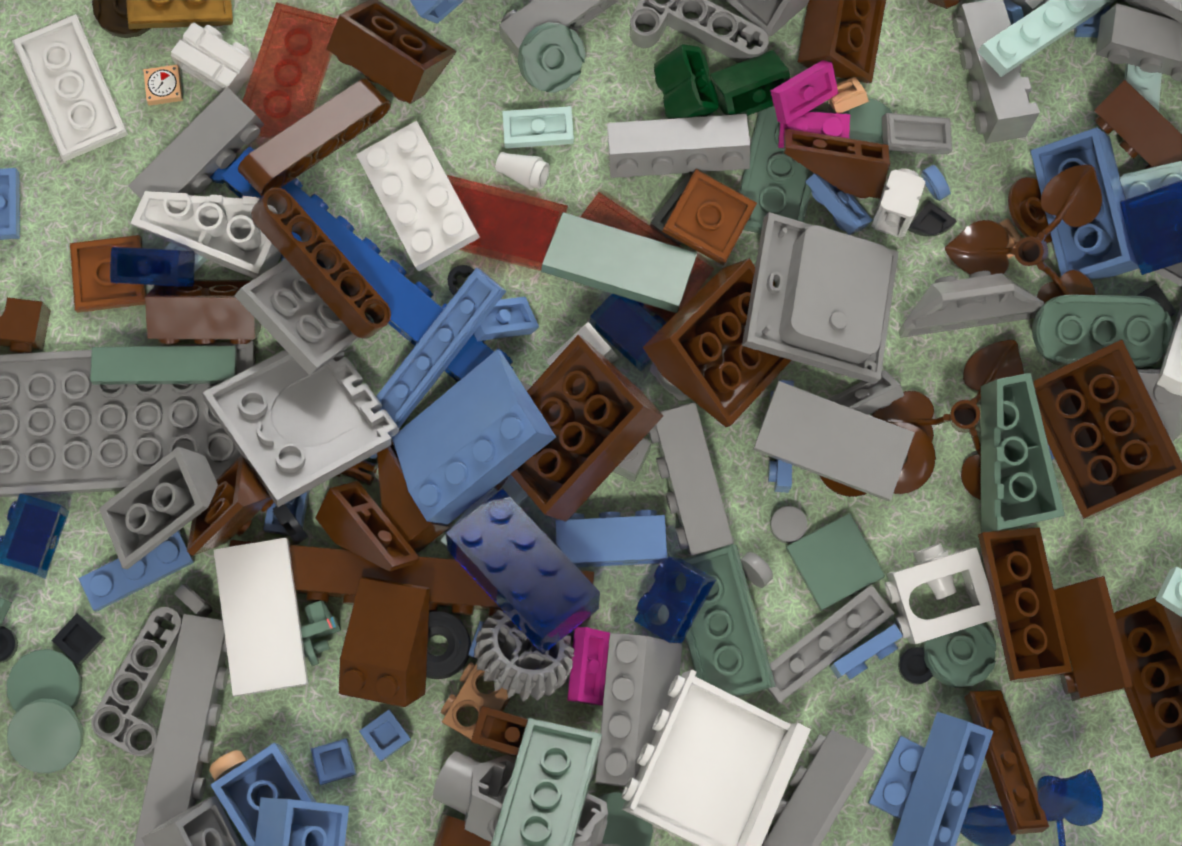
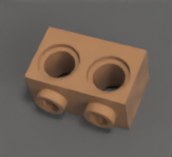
(471, 697)

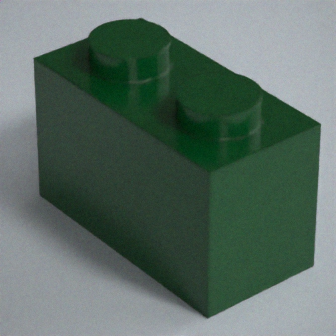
(748, 85)

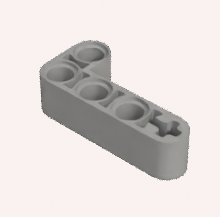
(701, 29)
(147, 680)

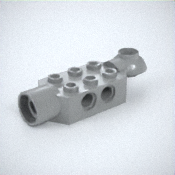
(480, 791)

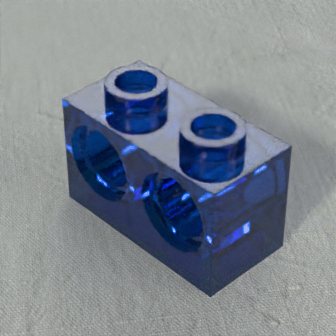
(682, 605)

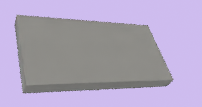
(833, 441)

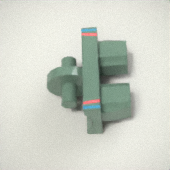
(320, 625)

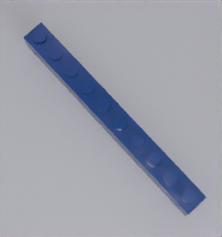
(409, 303)

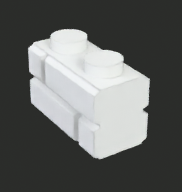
(212, 59)
(898, 202)

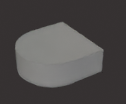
(193, 601)

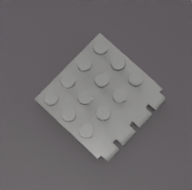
(300, 425)

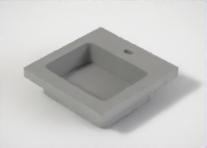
(826, 298)

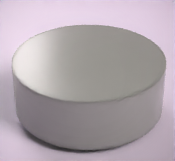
(788, 524)
(756, 569)

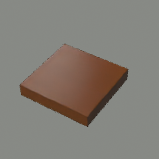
(709, 217)
(92, 276)

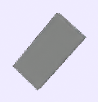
(917, 133)

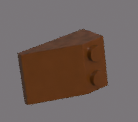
(230, 510)
(386, 643)

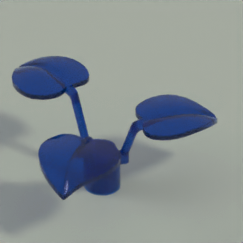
(1072, 798)

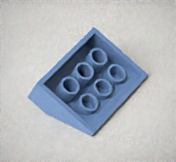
(470, 440)

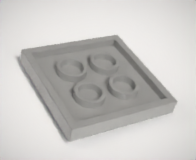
(296, 316)

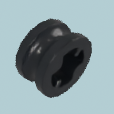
(462, 270)

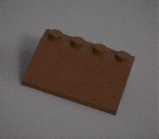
(704, 349)
(595, 424)
(1105, 430)

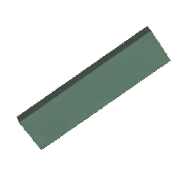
(163, 365)

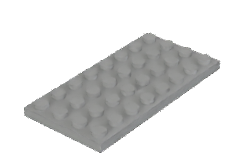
(98, 438)

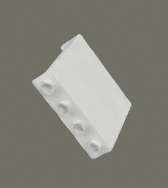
(713, 767)

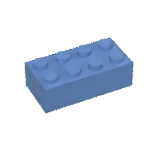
(264, 775)

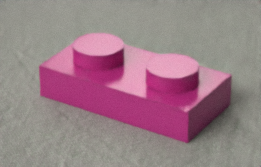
(804, 92)
(820, 123)
(589, 666)

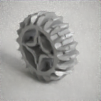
(531, 672)

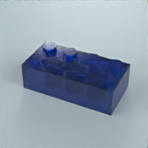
(522, 571)

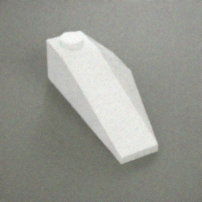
(210, 227)

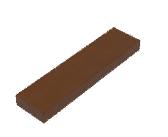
(1007, 763)

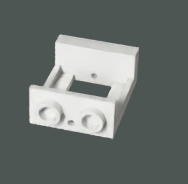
(904, 581)

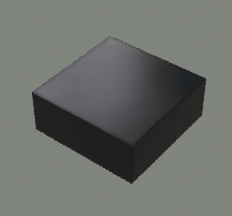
(78, 639)

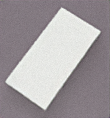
(70, 88)
(260, 617)

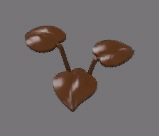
(1069, 196)
(986, 365)

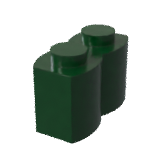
(685, 83)

